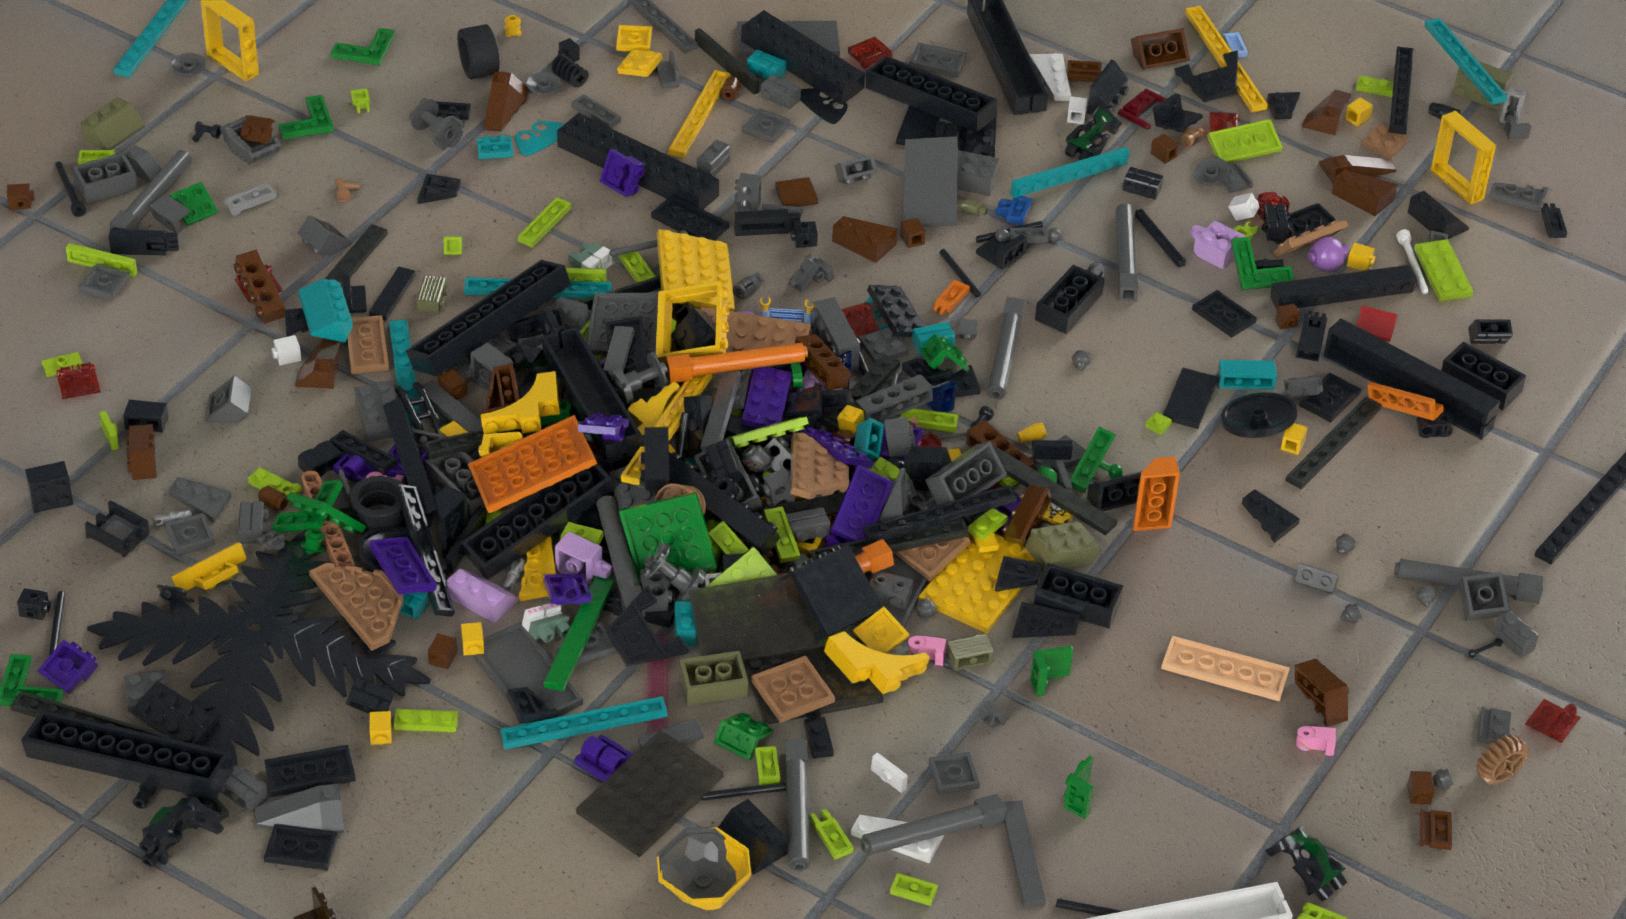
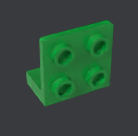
(197, 201)
(938, 348)
(1048, 665)
(741, 734)
(1078, 790)

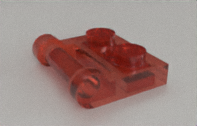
(868, 48)
(1219, 120)

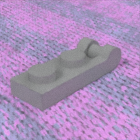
(249, 199)

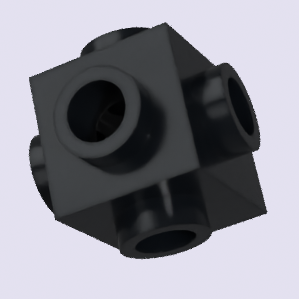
(804, 234)
(33, 604)

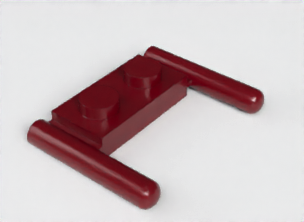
(1139, 105)

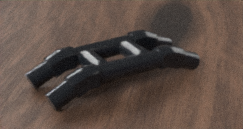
(422, 399)

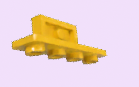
(211, 570)

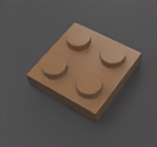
(1384, 142)

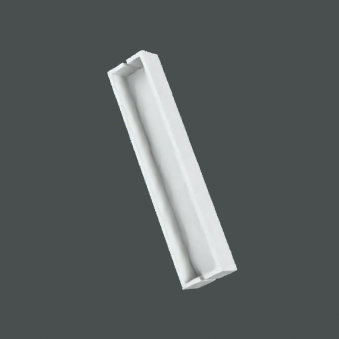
(1246, 903)

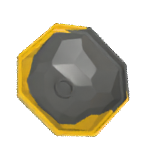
(703, 867)

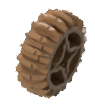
(1502, 759)

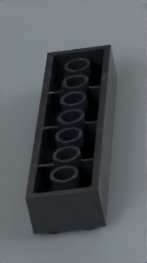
(803, 57)
(931, 93)
(534, 520)

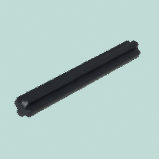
(1160, 238)

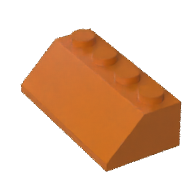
(1157, 495)

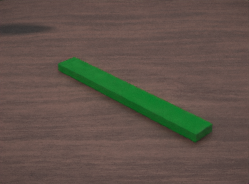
(579, 634)

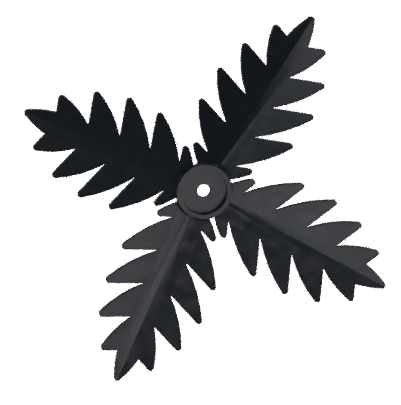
(243, 664)

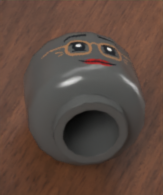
(756, 459)

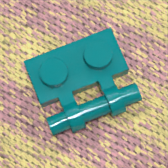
(495, 147)

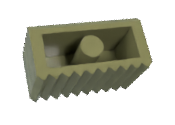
(432, 294)
(969, 651)

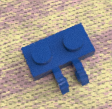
(1014, 210)

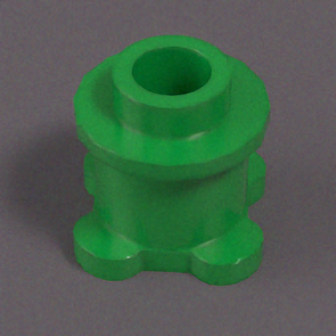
(313, 541)

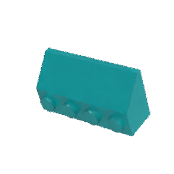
(326, 310)

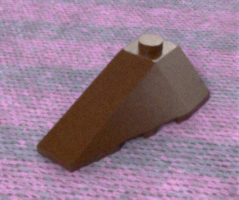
(504, 100)
(1328, 114)
(1363, 165)
(320, 366)

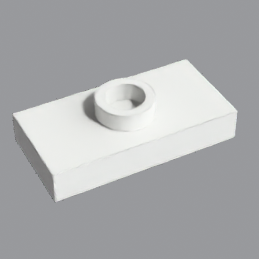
(889, 772)

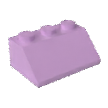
(480, 595)

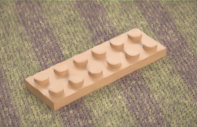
(1225, 668)

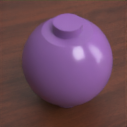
(1327, 254)

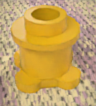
(512, 26)

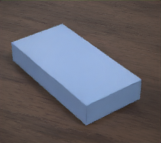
(1235, 43)

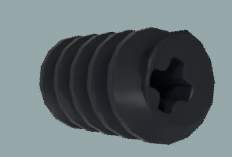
(569, 70)

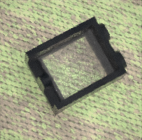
(119, 529)

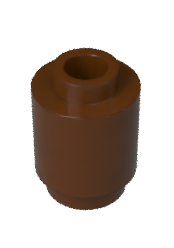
(730, 88)
(273, 498)

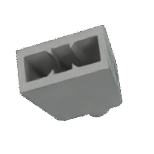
(1513, 104)

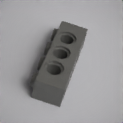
(896, 399)

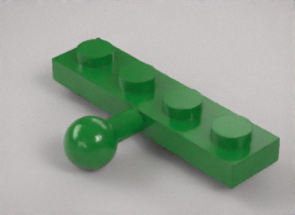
(1093, 459)

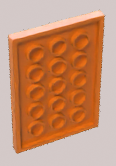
(531, 464)

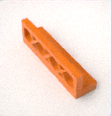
(1405, 401)

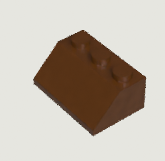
(1160, 48)
(1028, 514)

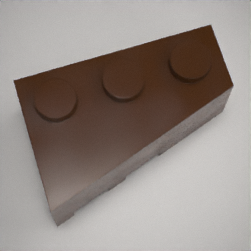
(1364, 191)
(864, 237)
(503, 389)
(141, 452)
(1324, 689)

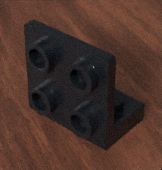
(1171, 115)
(1003, 253)

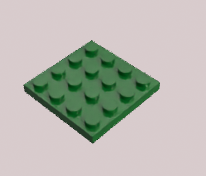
(676, 523)

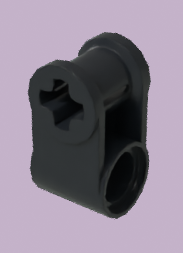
(1436, 428)

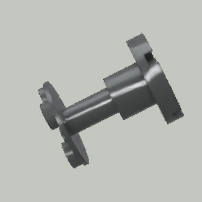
(446, 130)
(633, 381)
(678, 576)

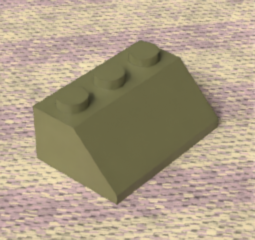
(111, 124)

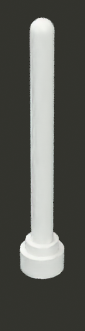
(1404, 238)

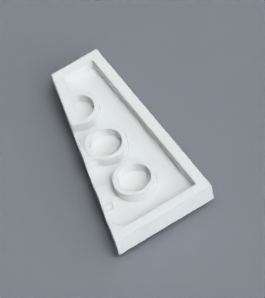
(1054, 74)
(920, 850)

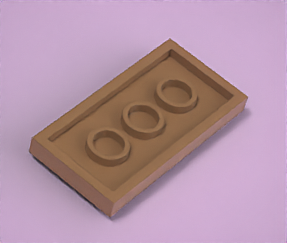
(1308, 238)
(367, 345)

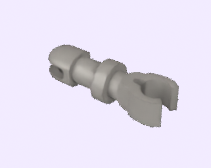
(172, 516)
(513, 574)

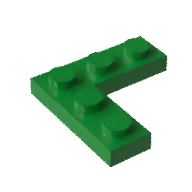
(373, 55)
(319, 122)
(1249, 275)
(322, 509)
(304, 520)
(15, 680)

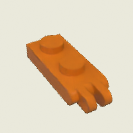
(950, 297)

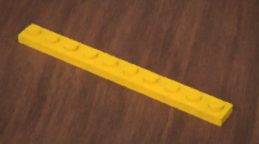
(1218, 47)
(670, 418)

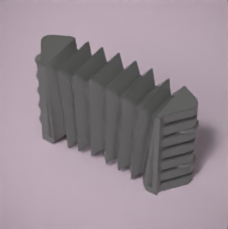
(250, 151)

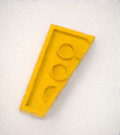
(539, 562)

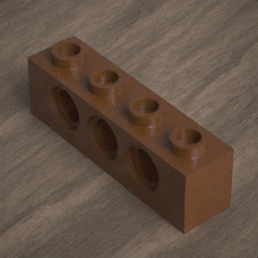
(252, 262)
(824, 363)
(984, 433)

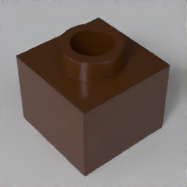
(1287, 316)

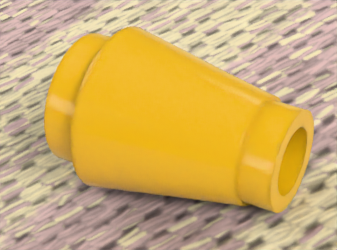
(1033, 432)

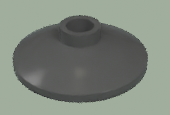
(188, 64)
(543, 83)
(1211, 171)

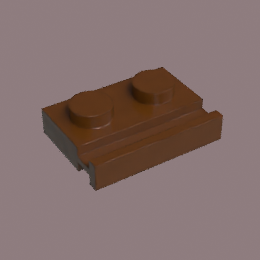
(1083, 70)
(257, 129)
(1436, 829)

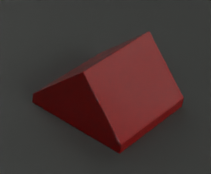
(1377, 322)

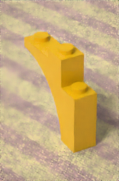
(527, 411)
(649, 413)
(882, 669)

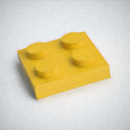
(633, 38)
(639, 63)
(881, 632)

